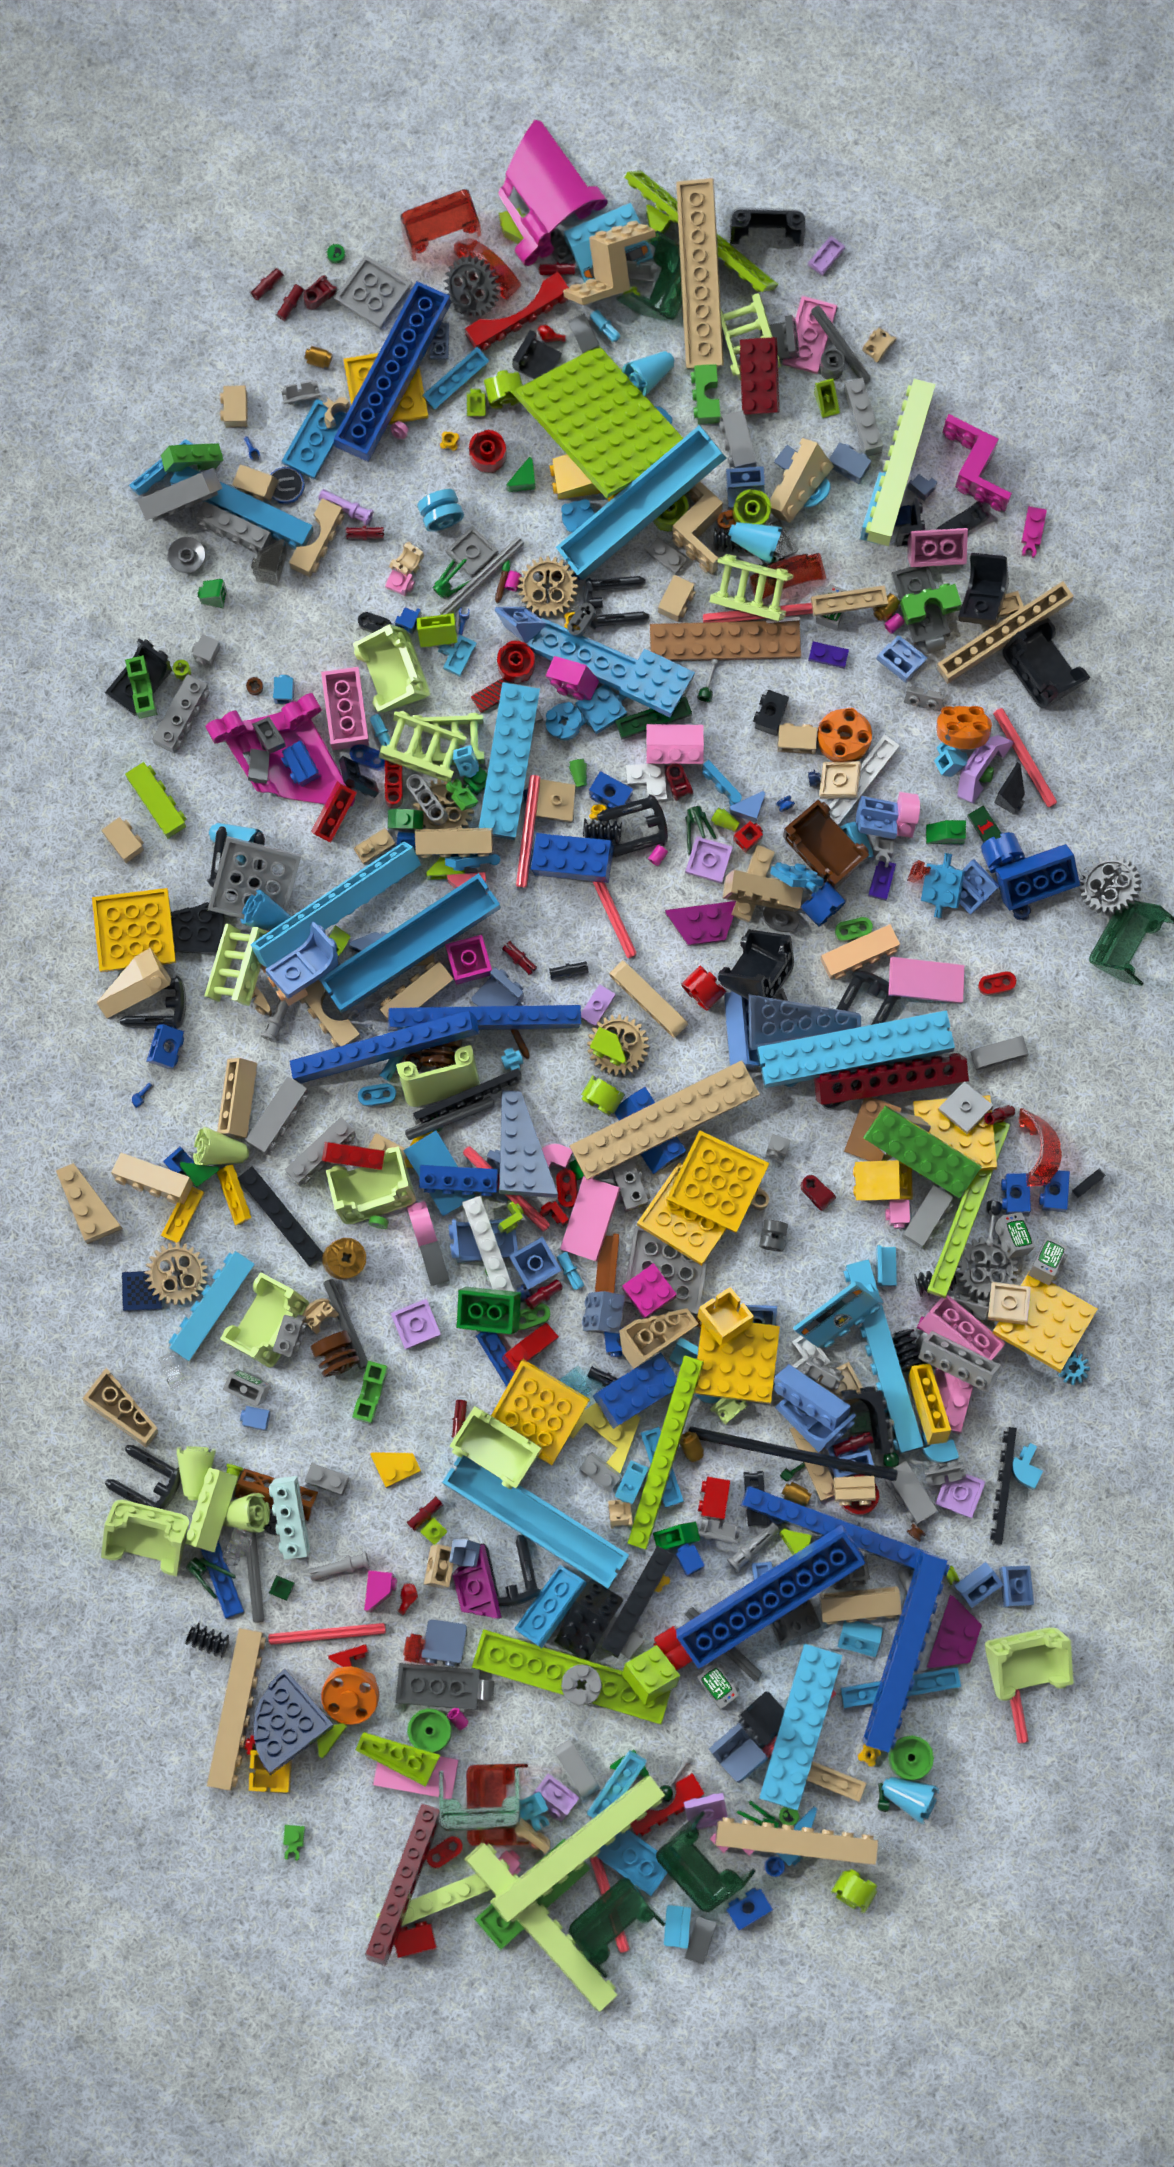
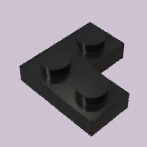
(354, 779)

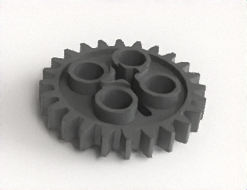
(472, 286)

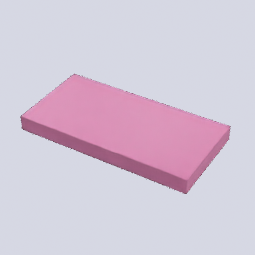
(811, 336)
(926, 980)
(590, 1218)
(391, 1779)

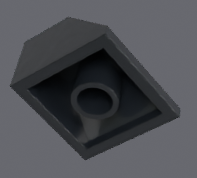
(1012, 792)

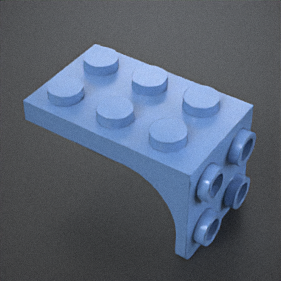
(305, 964)
(465, 1245)
(810, 1428)

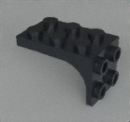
(985, 589)
(158, 668)
(879, 1423)
(588, 1620)
(762, 1718)

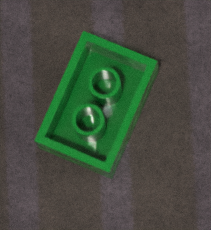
(488, 1310)

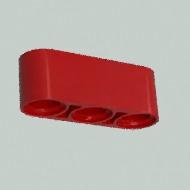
(393, 788)

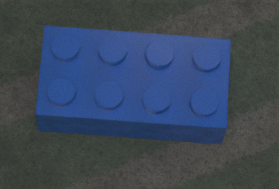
(572, 857)
(1037, 877)
(636, 1390)

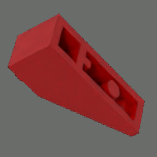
(530, 1346)

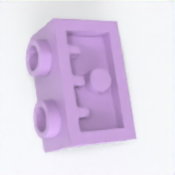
(557, 1797)

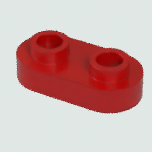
(996, 983)
(565, 1189)
(444, 1851)

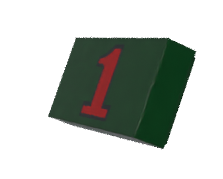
(984, 824)

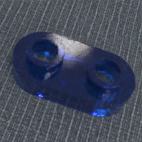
(368, 757)

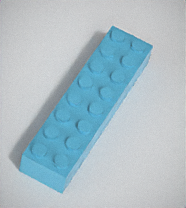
(509, 759)
(800, 1727)

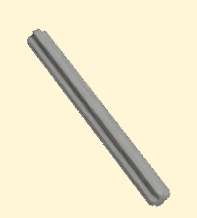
(482, 576)

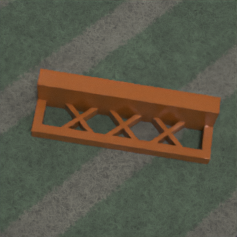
(607, 1264)
(246, 1488)

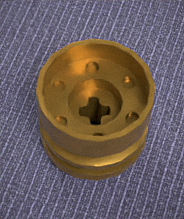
(334, 1253)

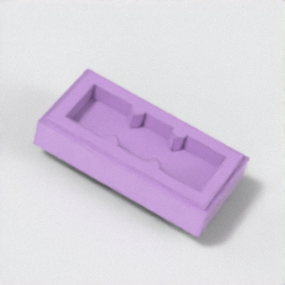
(826, 255)
(597, 1005)

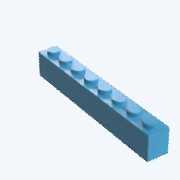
(261, 514)

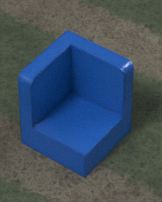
(408, 619)
(173, 1160)

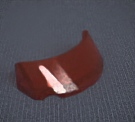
(508, 281)
(803, 567)
(1050, 1150)

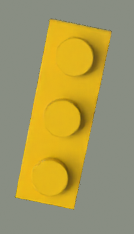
(234, 1194)
(182, 1216)

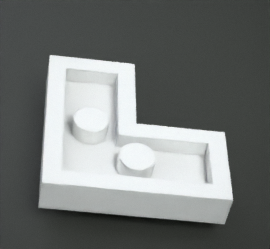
(651, 775)
(807, 1350)

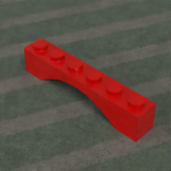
(485, 331)

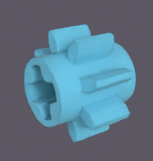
(511, 1059)

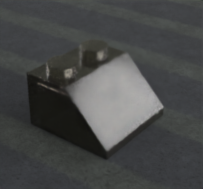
(270, 563)

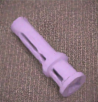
(353, 509)

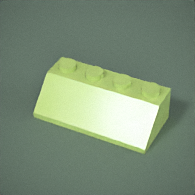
(211, 1509)

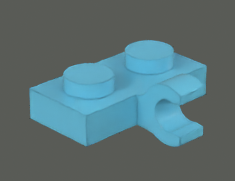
(457, 655)
(532, 1809)

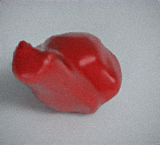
(549, 335)
(408, 1597)

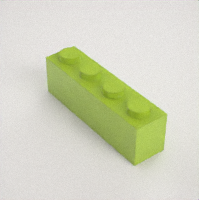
(156, 800)

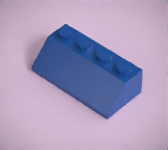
(661, 1155)

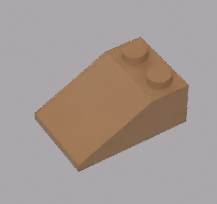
(867, 1114)

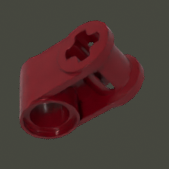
(321, 290)
(679, 782)
(820, 1194)

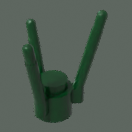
(697, 817)
(197, 1569)

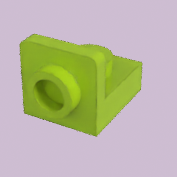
(475, 402)
(433, 1531)

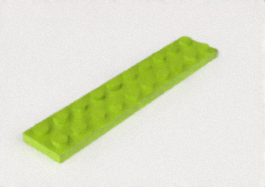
(733, 258)
(546, 1669)

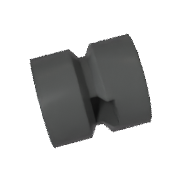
(832, 364)
(770, 1229)

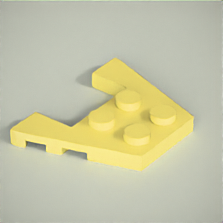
(620, 1437)

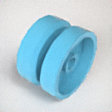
(440, 510)

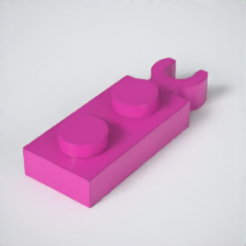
(1033, 529)

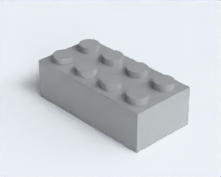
(180, 495)

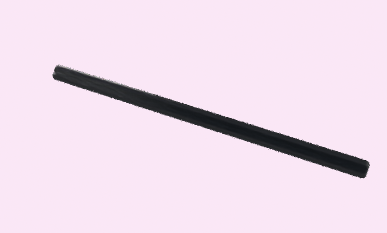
(795, 1454)

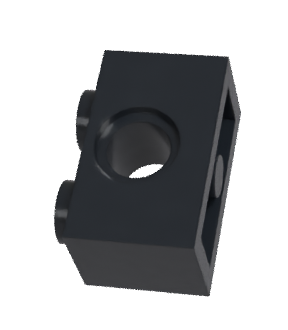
(770, 723)

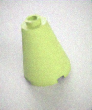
(218, 1148)
(193, 1467)
(248, 1513)

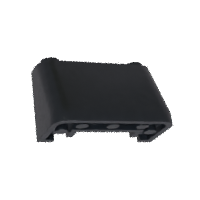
(789, 219)
(1041, 664)
(762, 966)

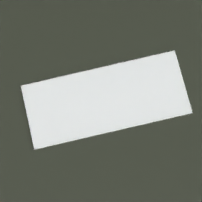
(787, 618)

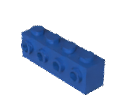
(458, 1178)

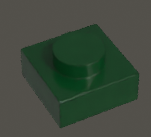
(281, 1588)

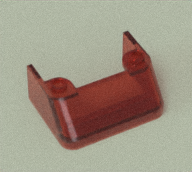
(438, 219)
(488, 1789)

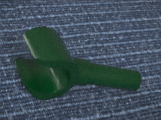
(786, 1475)
(883, 1805)

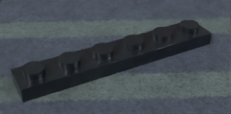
(475, 1093)
(280, 1216)
(1003, 1477)
(637, 1601)

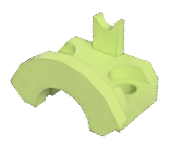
(729, 1407)

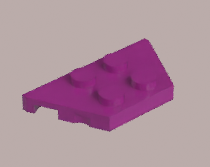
(703, 922)
(476, 1588)
(955, 1636)

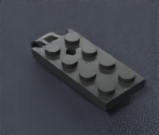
(914, 581)
(434, 1686)

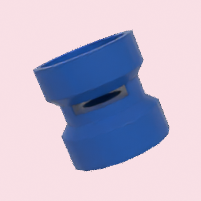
(774, 1866)

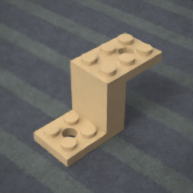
(609, 263)
(695, 523)

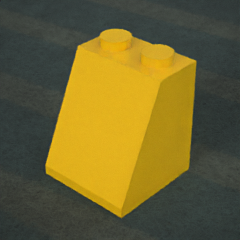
(570, 479)
(882, 1181)

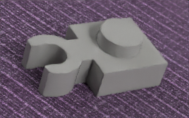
(883, 850)

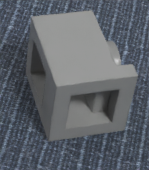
(778, 1147)

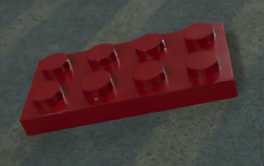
(759, 375)

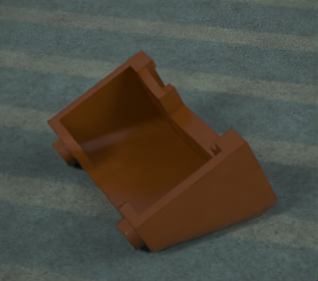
(824, 844)

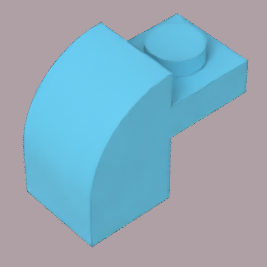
(950, 760)
(940, 1452)
(1024, 1472)
(631, 1482)

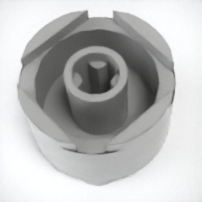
(581, 1696)

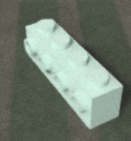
(290, 1517)

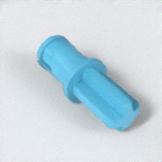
(604, 325)
(380, 730)
(570, 1271)

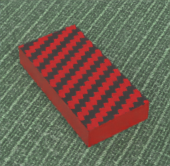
(488, 696)

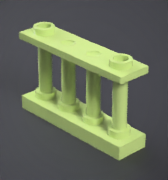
(760, 324)
(739, 601)
(472, 719)
(408, 758)
(249, 970)

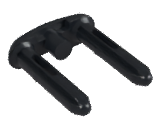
(621, 618)
(657, 819)
(221, 835)
(877, 984)
(177, 1002)
(166, 1492)
(513, 1597)

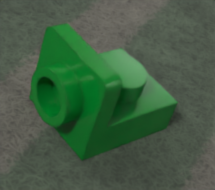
(477, 782)

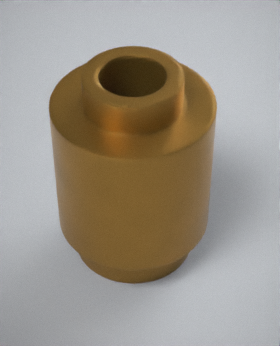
(318, 357)
(887, 611)
(691, 1446)
(796, 1494)

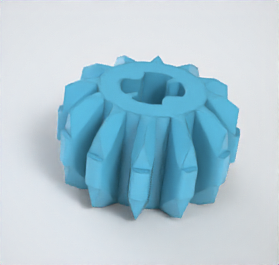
(1078, 1373)

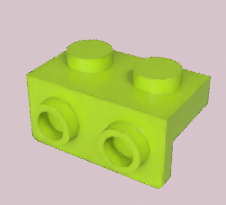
(511, 1223)

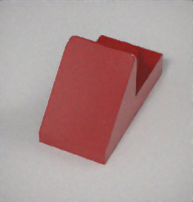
(343, 1658)

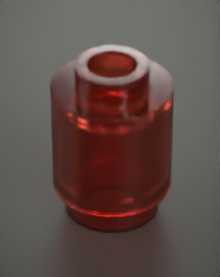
(413, 1648)

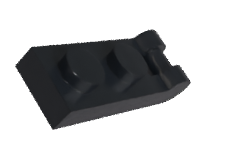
(965, 518)
(755, 1518)

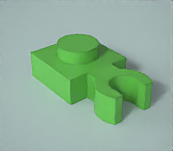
(461, 796)
(293, 1837)

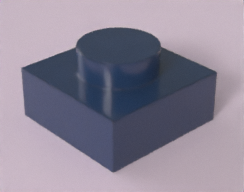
(904, 516)

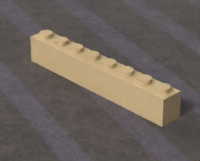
(1001, 634)
(235, 1709)
(795, 1842)

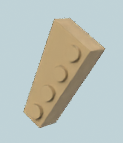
(800, 481)
(762, 891)
(88, 1209)
(118, 1407)

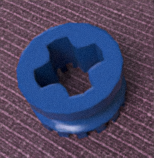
(785, 804)

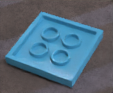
(657, 682)

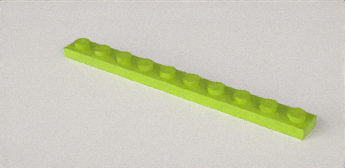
(964, 1222)
(665, 1452)

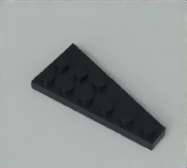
(197, 930)

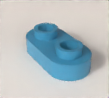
(376, 1093)

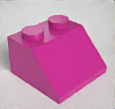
(379, 1588)

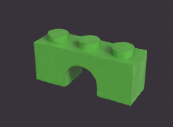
(707, 409)
(178, 457)
(945, 597)
(141, 686)
(370, 1393)

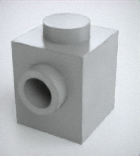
(205, 650)

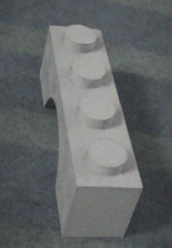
(864, 417)

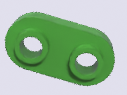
(852, 928)
(531, 1316)

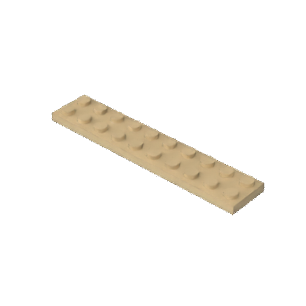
(699, 272)
(664, 1120)

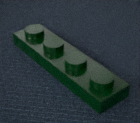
(638, 722)

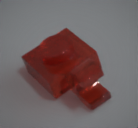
(918, 871)

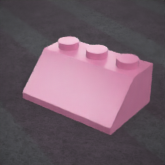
(937, 547)
(674, 744)
(955, 1398)

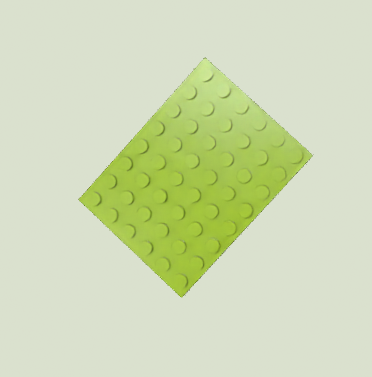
(599, 419)

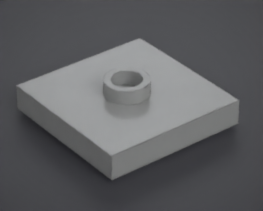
(475, 549)
(965, 1107)

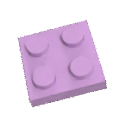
(709, 860)
(415, 1324)
(960, 1495)
(712, 1805)

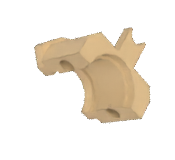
(878, 344)
(340, 404)
(408, 560)
(317, 1312)
(620, 1513)

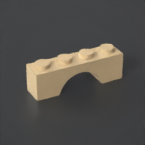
(306, 558)
(341, 1031)

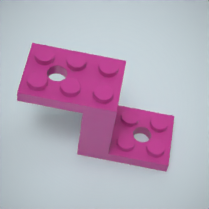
(983, 449)

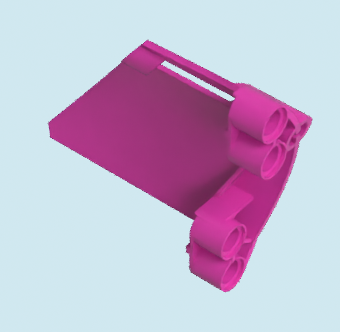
(548, 188)
(293, 725)

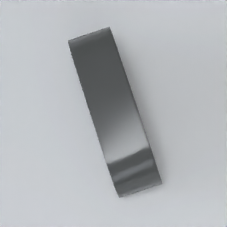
(578, 618)

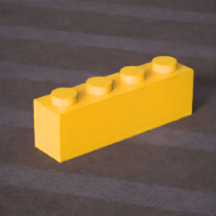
(929, 1404)

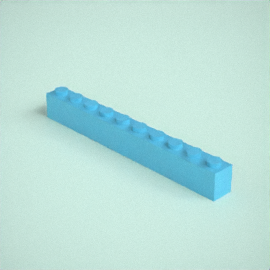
(336, 903)
(886, 1366)

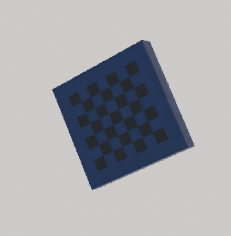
(136, 1293)

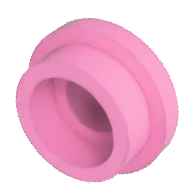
(399, 430)

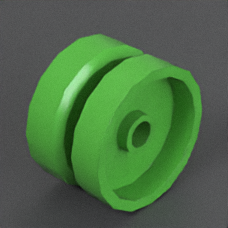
(441, 1730)
(899, 1760)

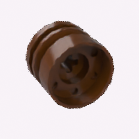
(440, 1056)
(335, 1354)

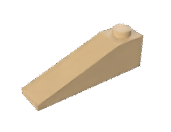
(137, 982)
(650, 1335)

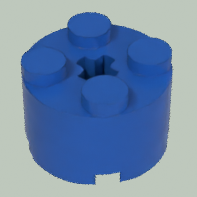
(1001, 851)
(823, 904)

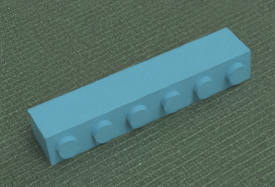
(211, 1305)

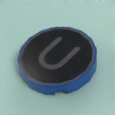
(289, 486)

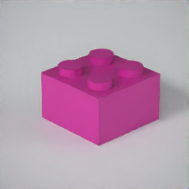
(572, 678)
(468, 959)
(649, 1291)

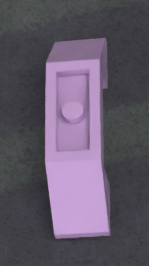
(969, 786)

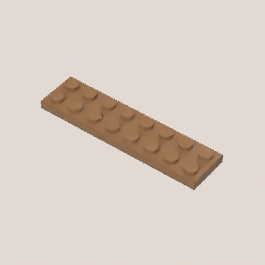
(726, 640)

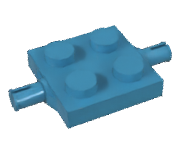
(602, 709)
(797, 876)
(943, 885)

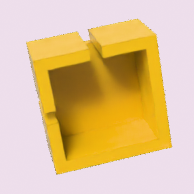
(724, 1320)
(262, 1781)

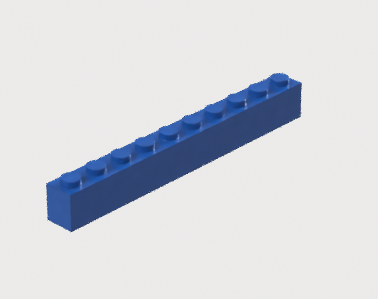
(492, 1016)
(384, 1047)
(822, 1524)

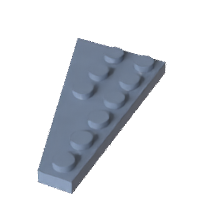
(782, 1021)
(521, 1156)

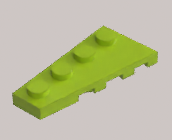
(404, 1759)

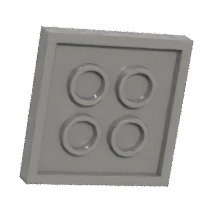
(372, 292)

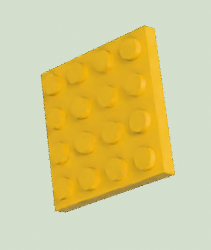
(412, 404)
(130, 925)
(976, 1145)
(717, 1181)
(679, 1227)
(1052, 1326)
(741, 1366)
(540, 1409)

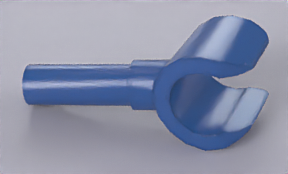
(251, 448)
(463, 618)
(137, 1098)

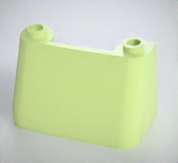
(392, 668)
(439, 1083)
(371, 1191)
(263, 1320)
(495, 1447)
(145, 1533)
(1029, 1661)

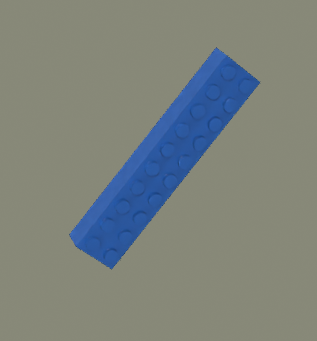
(392, 371)
(770, 1596)
(905, 1650)

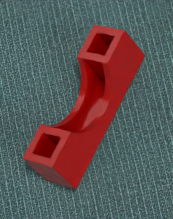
(686, 1789)

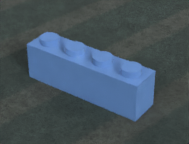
(738, 1031)
(811, 1397)

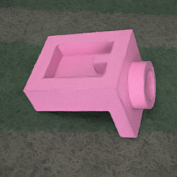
(400, 583)

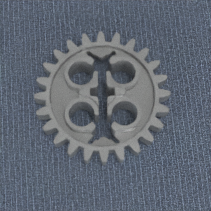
(1110, 885)
(984, 1285)

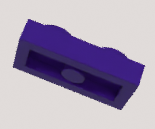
(828, 654)
(882, 880)

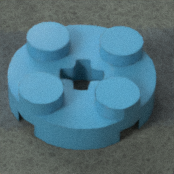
(572, 726)

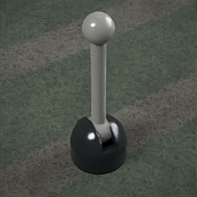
(993, 1209)

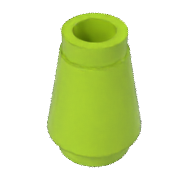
(725, 820)

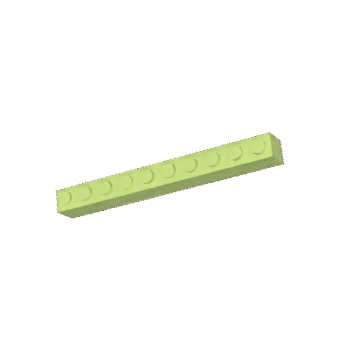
(900, 463)
(577, 1848)
(545, 1931)

